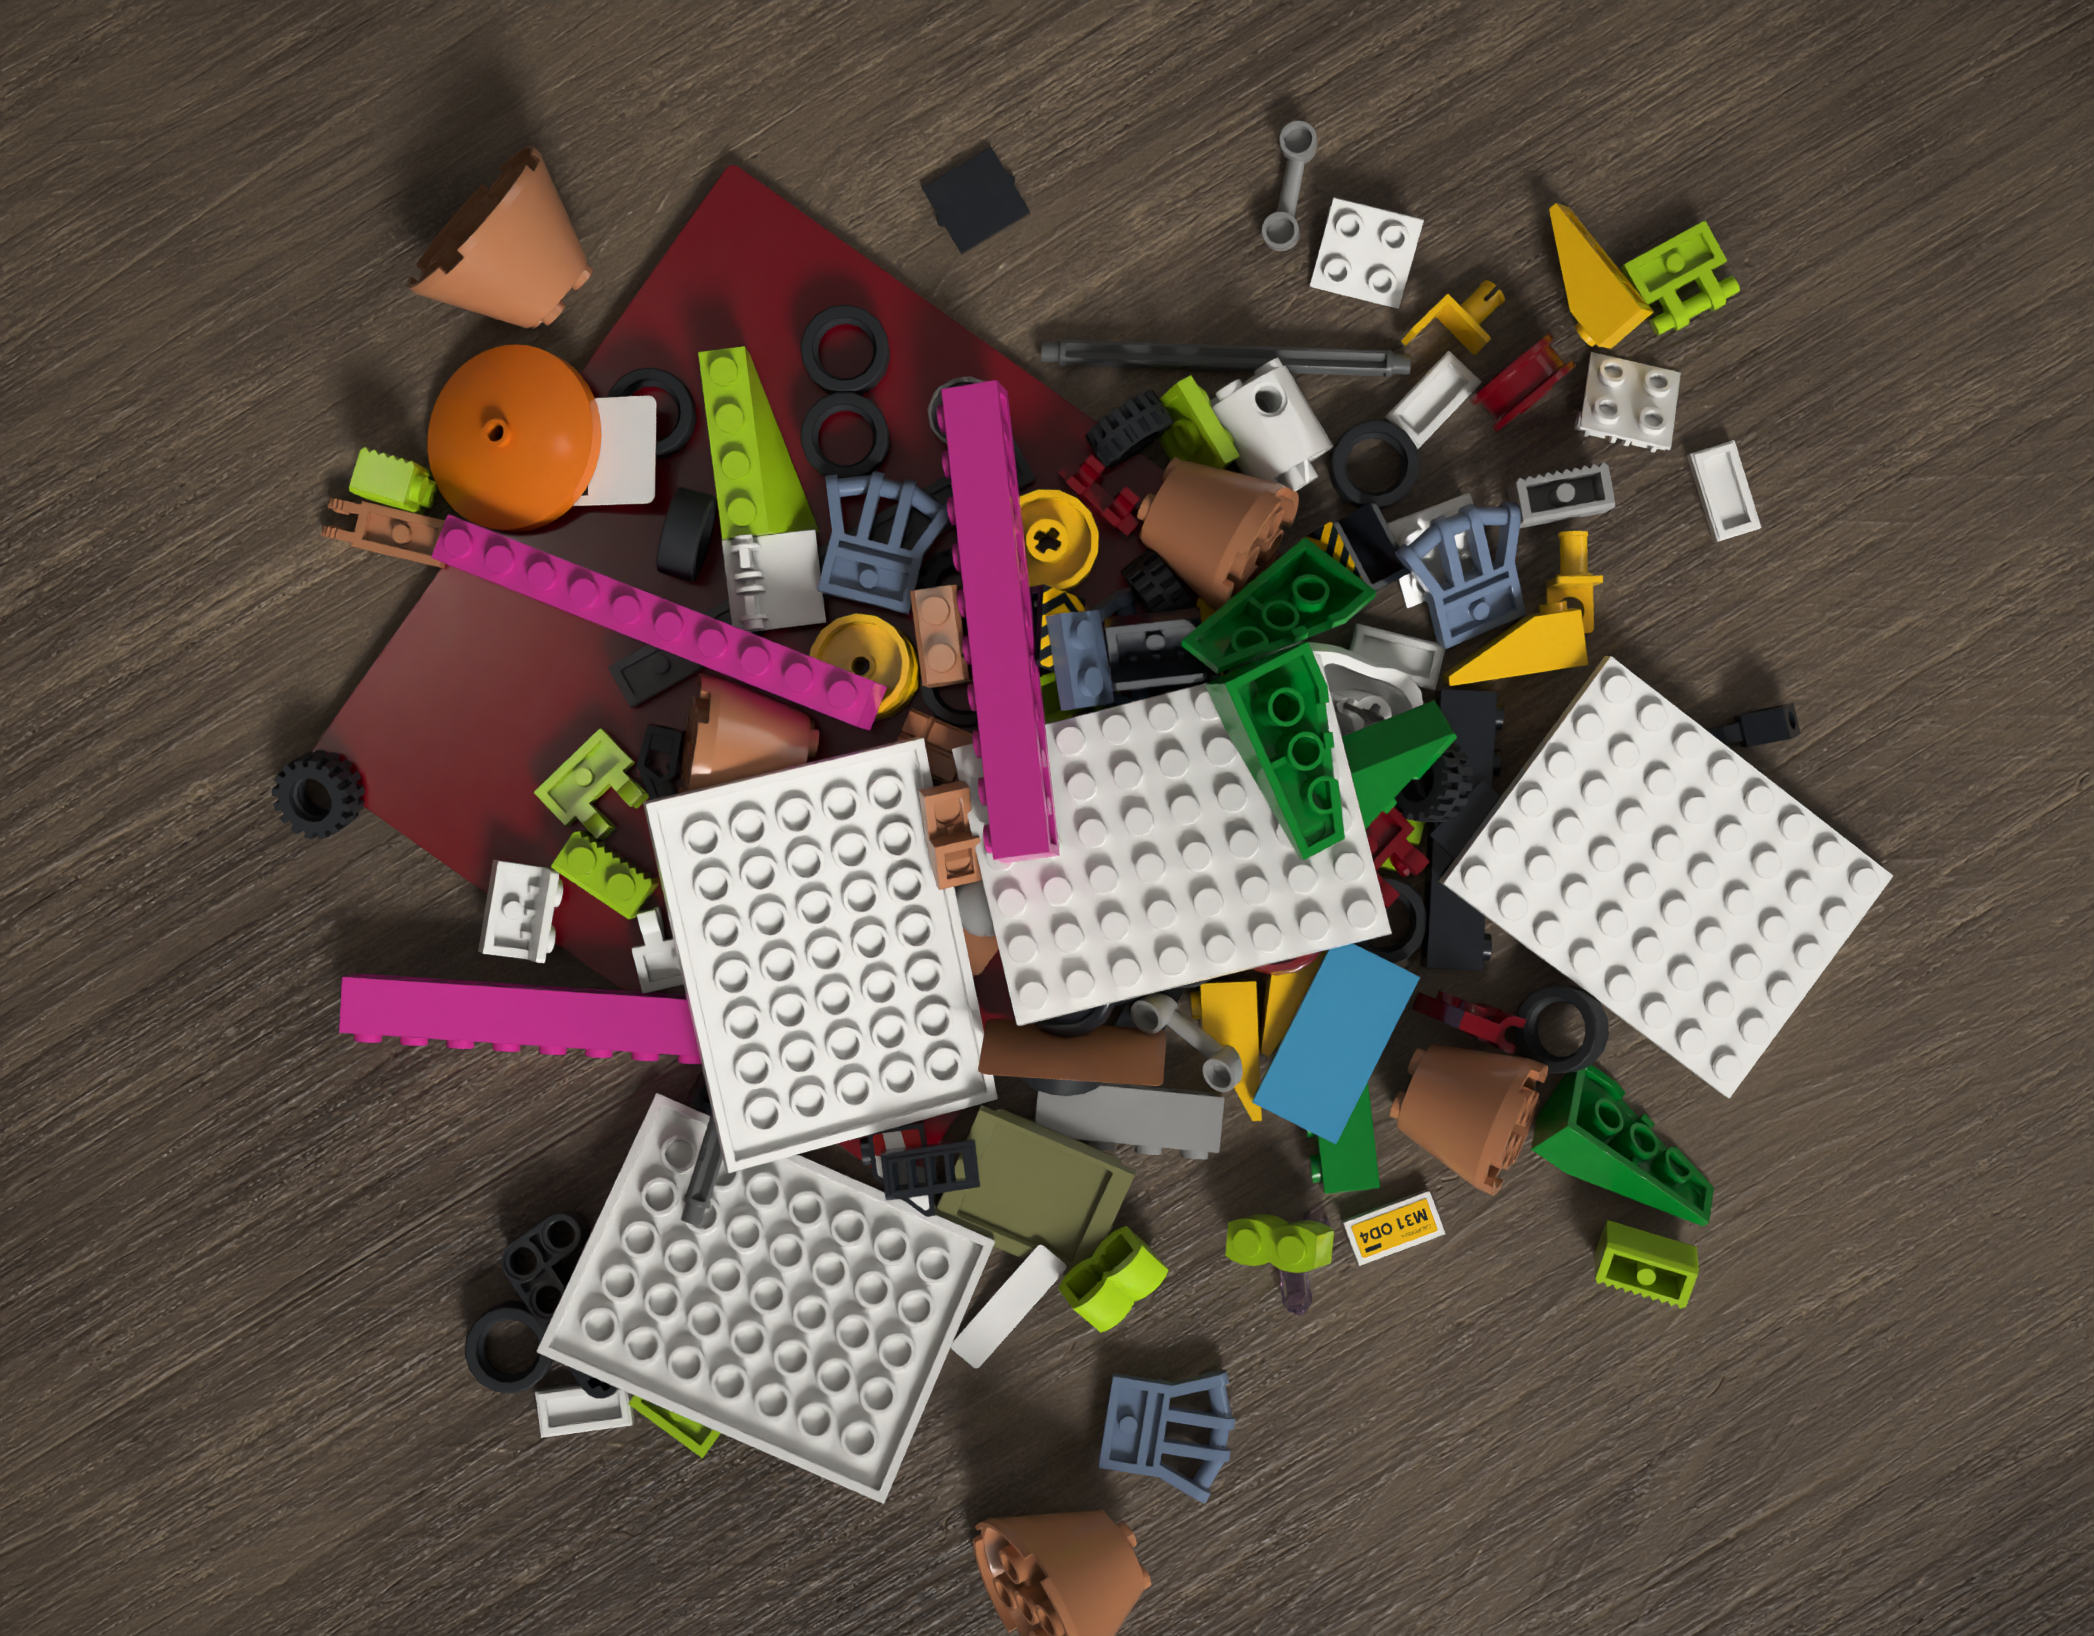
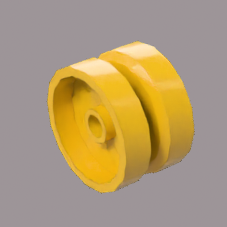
(1074, 530)
(888, 649)

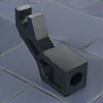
(1759, 726)
(665, 740)

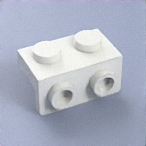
(520, 911)

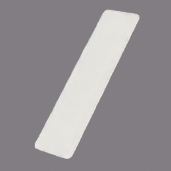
(1008, 1306)

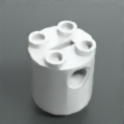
(1272, 426)

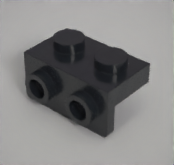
(1149, 652)

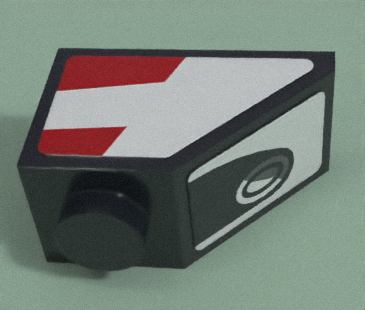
(902, 1136)

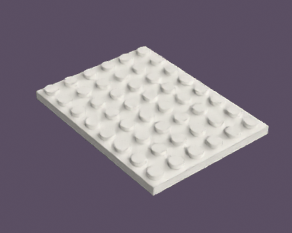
(1165, 863)
(1666, 877)
(819, 953)
(784, 1318)

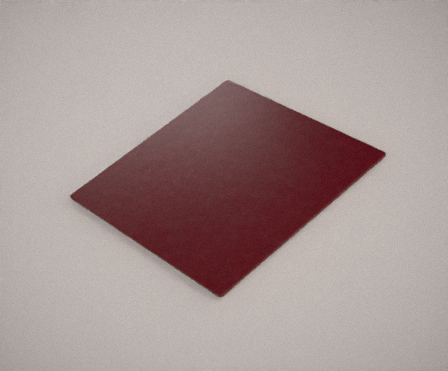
(501, 689)

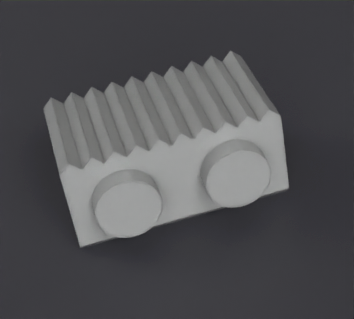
(1563, 495)

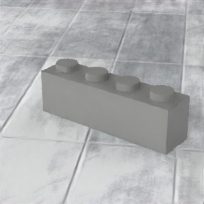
(1138, 1117)

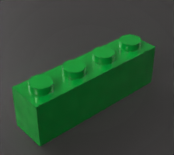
(1353, 1160)

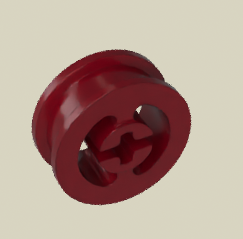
(1522, 382)

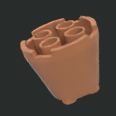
(1216, 526)
(741, 734)
(1470, 1109)

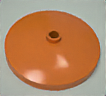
(514, 438)

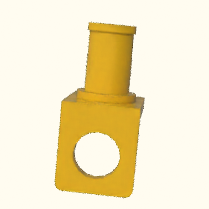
(1463, 319)
(1574, 577)

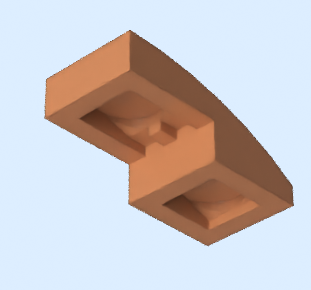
(949, 834)

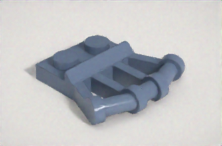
(869, 569)
(1480, 598)
(1081, 654)
(1137, 1427)

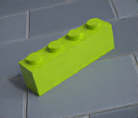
(750, 460)

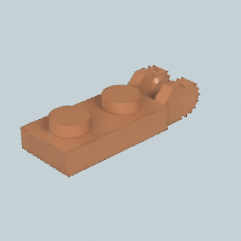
(388, 531)

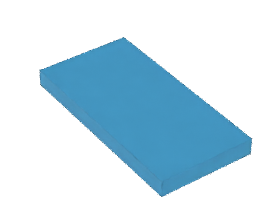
(1335, 1040)

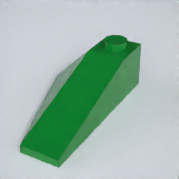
(1281, 606)
(1283, 735)
(1393, 753)
(1602, 1141)

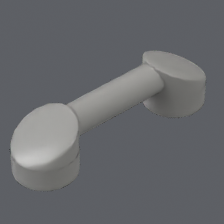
(1298, 147)
(1223, 1067)

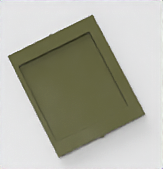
(1037, 1189)

